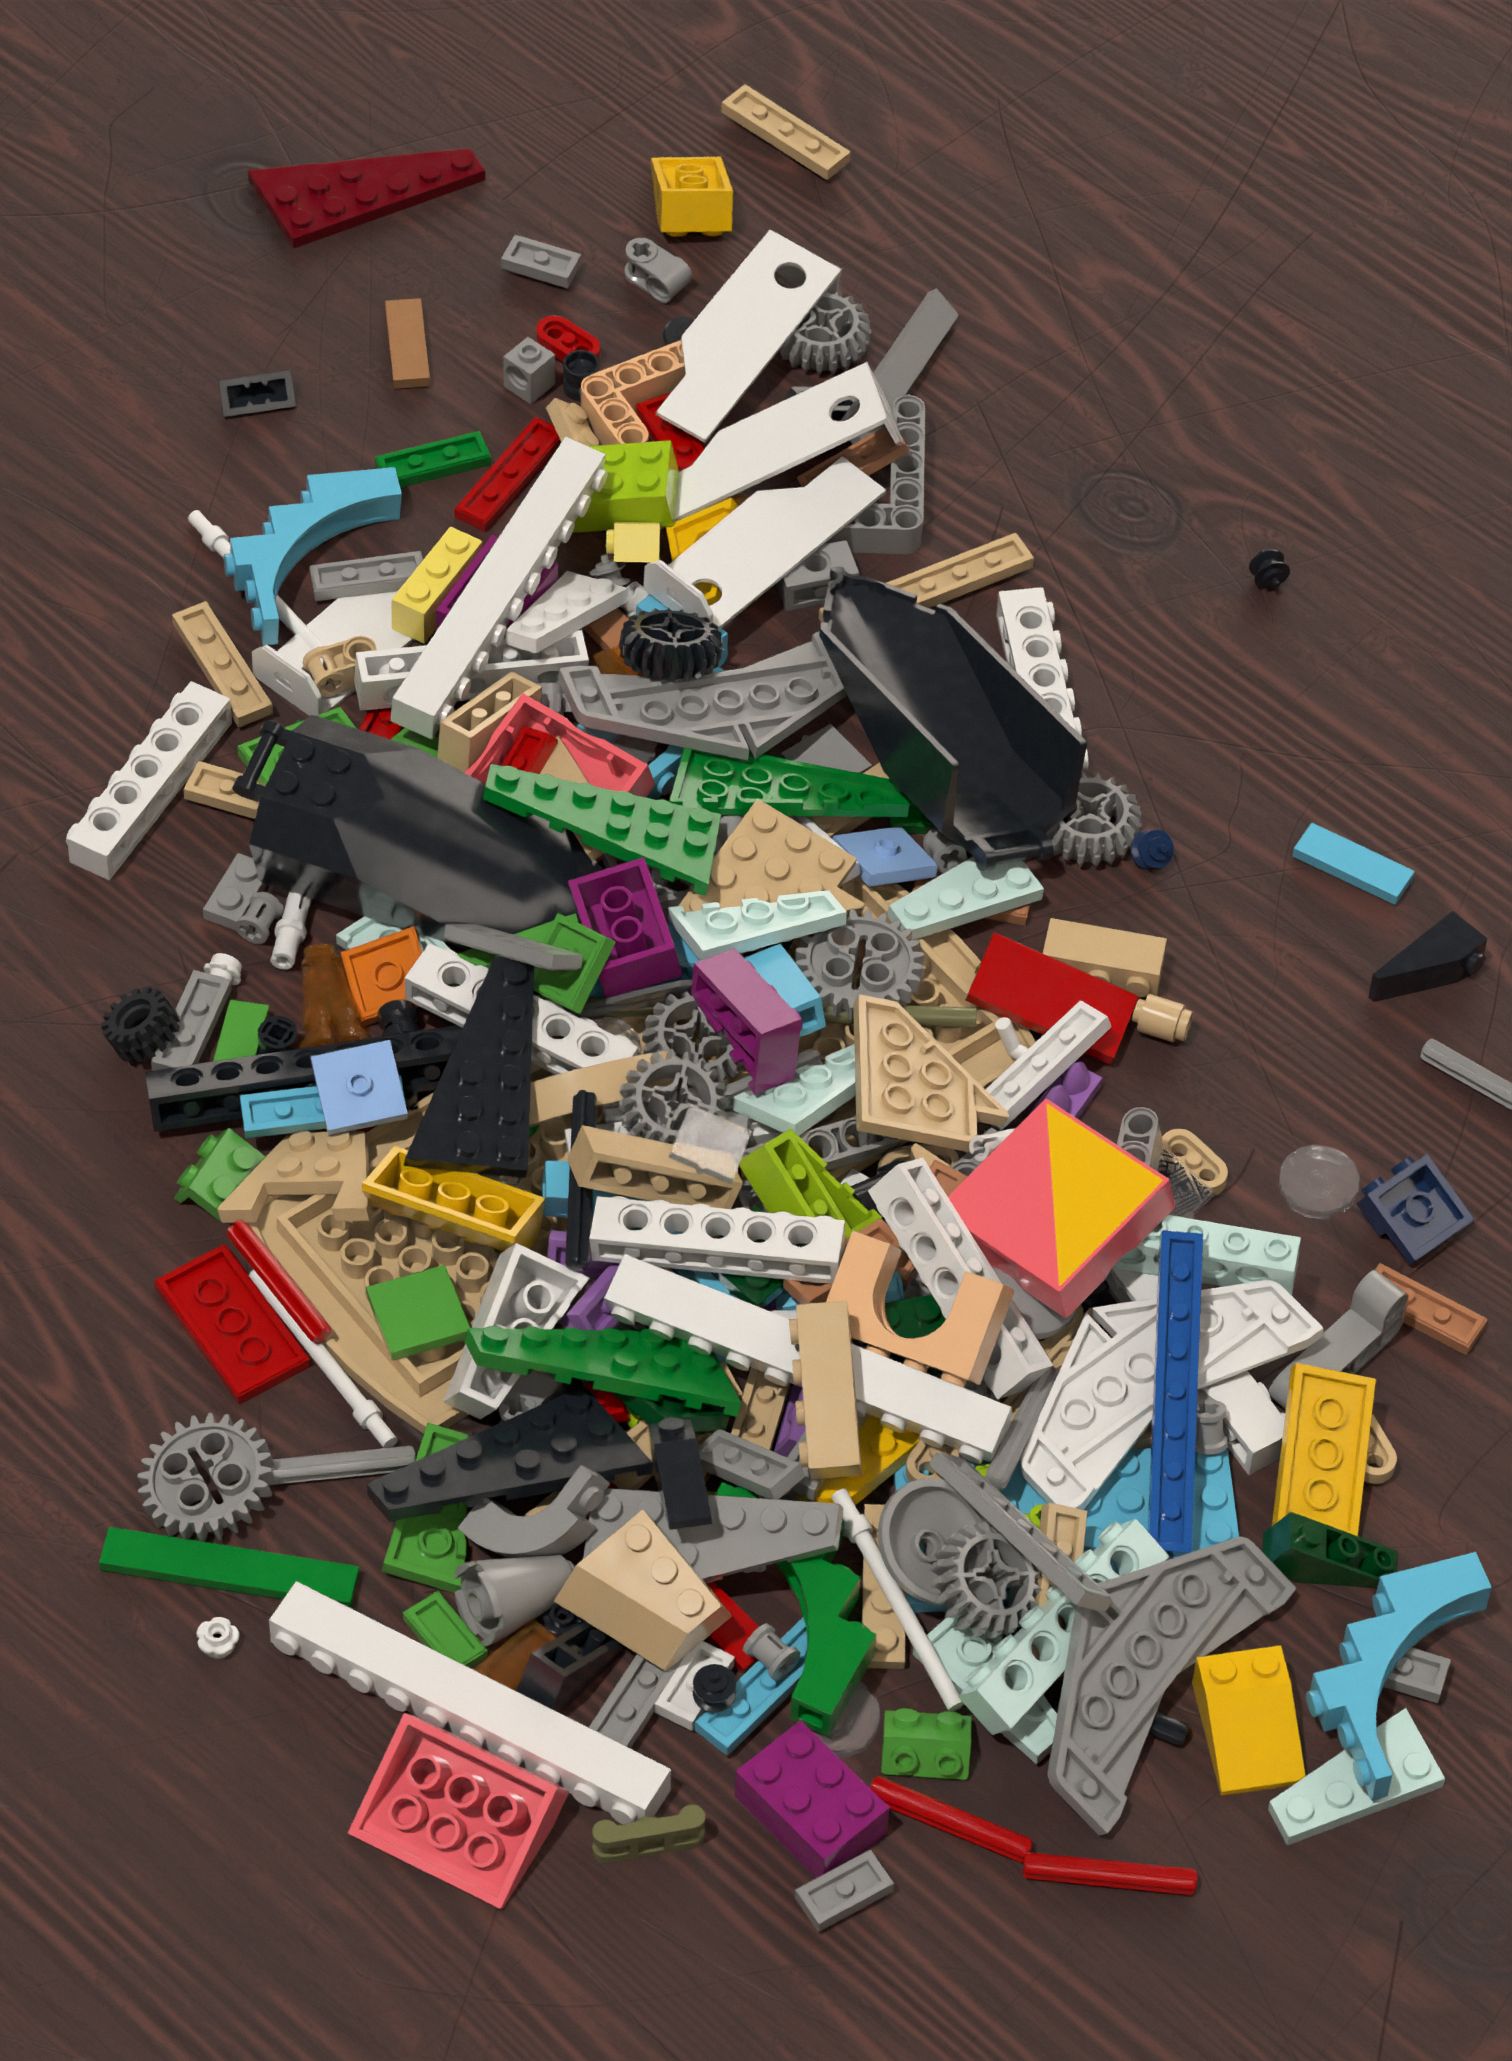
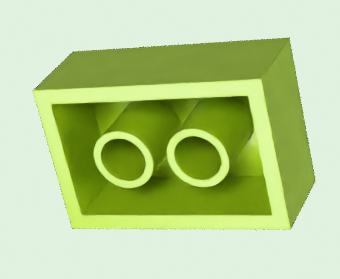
(637, 488)

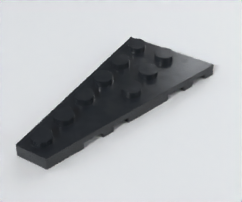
(483, 1096)
(514, 1459)

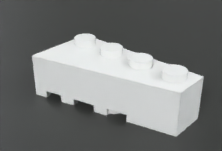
(520, 1294)

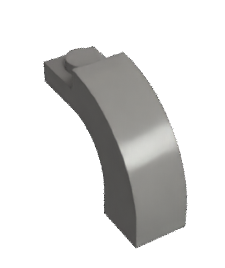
(549, 1532)

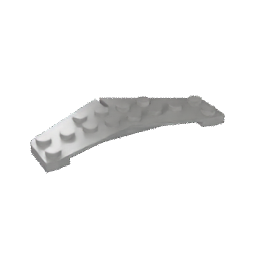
(710, 712)
(1133, 1653)

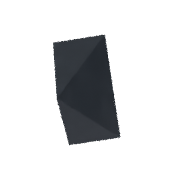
(256, 392)

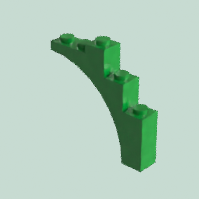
(835, 1647)

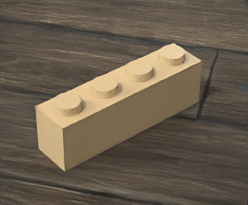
(643, 1170)
(828, 1390)

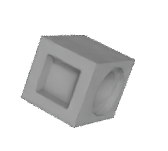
(529, 370)

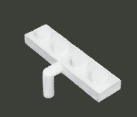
(1046, 1058)

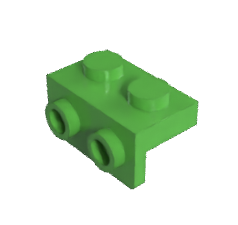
(220, 1170)
(926, 1744)

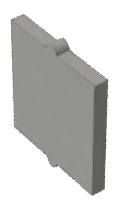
(828, 749)

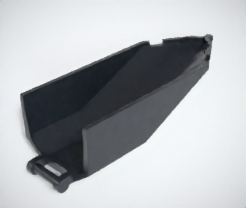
(952, 721)
(401, 835)

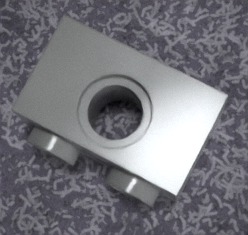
(808, 581)

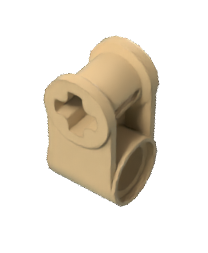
(337, 665)

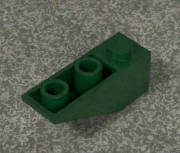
(1325, 1555)

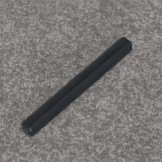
(580, 1198)

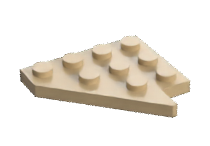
(774, 858)
(911, 1083)

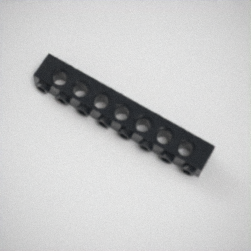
(213, 1089)

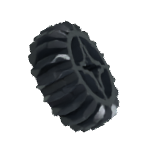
(670, 644)

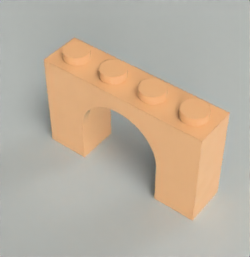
(956, 1348)

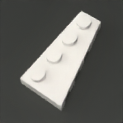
(563, 610)

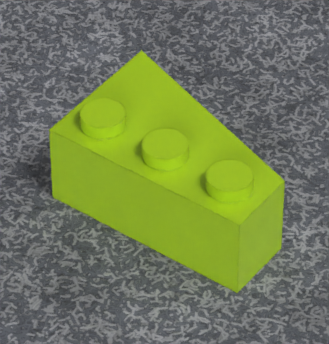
(795, 1181)

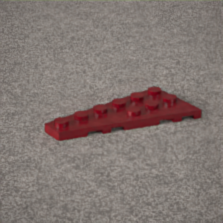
(340, 195)

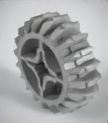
(829, 336)
(1089, 832)
(661, 1037)
(658, 1098)
(979, 1594)

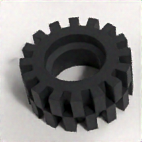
(140, 1024)

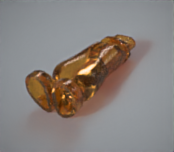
(327, 999)

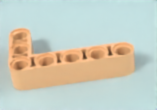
(613, 393)

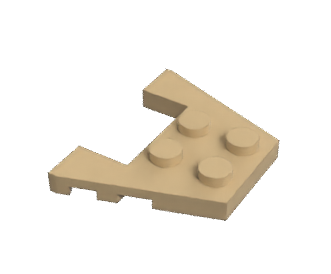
(307, 1165)

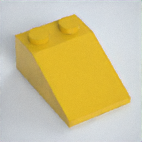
(692, 195)
(1249, 1719)

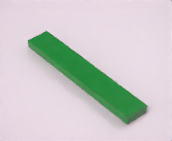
(223, 1566)

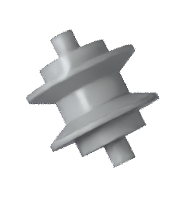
(610, 570)

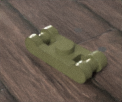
(648, 1836)

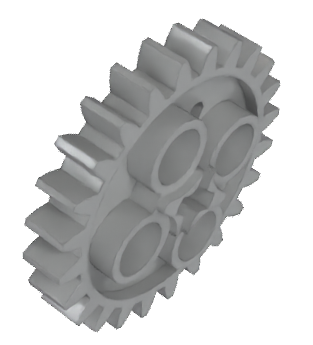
(888, 972)
(242, 1458)

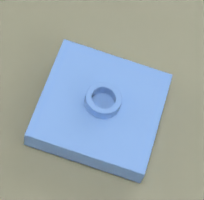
(887, 856)
(359, 1087)

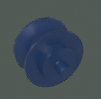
(1152, 849)

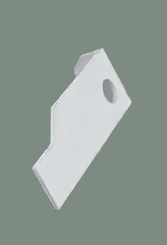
(744, 331)
(782, 439)
(761, 543)
(346, 617)

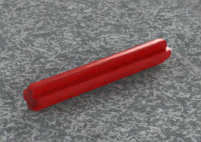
(278, 1282)
(952, 1819)
(1110, 1873)

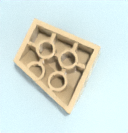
(643, 1594)

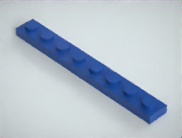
(1175, 1391)

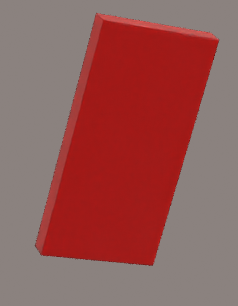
(1041, 990)
(232, 1324)

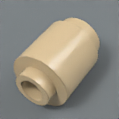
(1162, 1018)

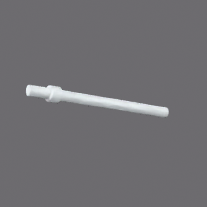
(217, 541)
(365, 1410)
(859, 1531)

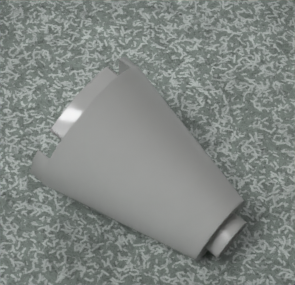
(508, 1592)

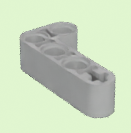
(1356, 1336)

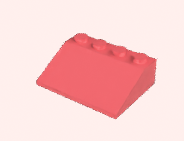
(457, 1810)

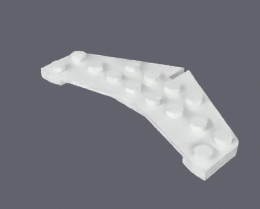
(1108, 1383)

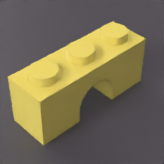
(634, 541)
(430, 583)

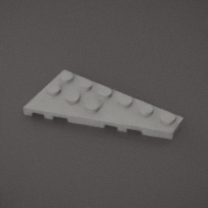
(742, 1531)

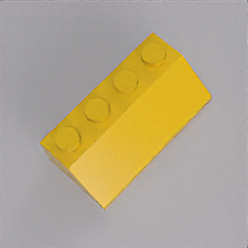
(456, 1202)

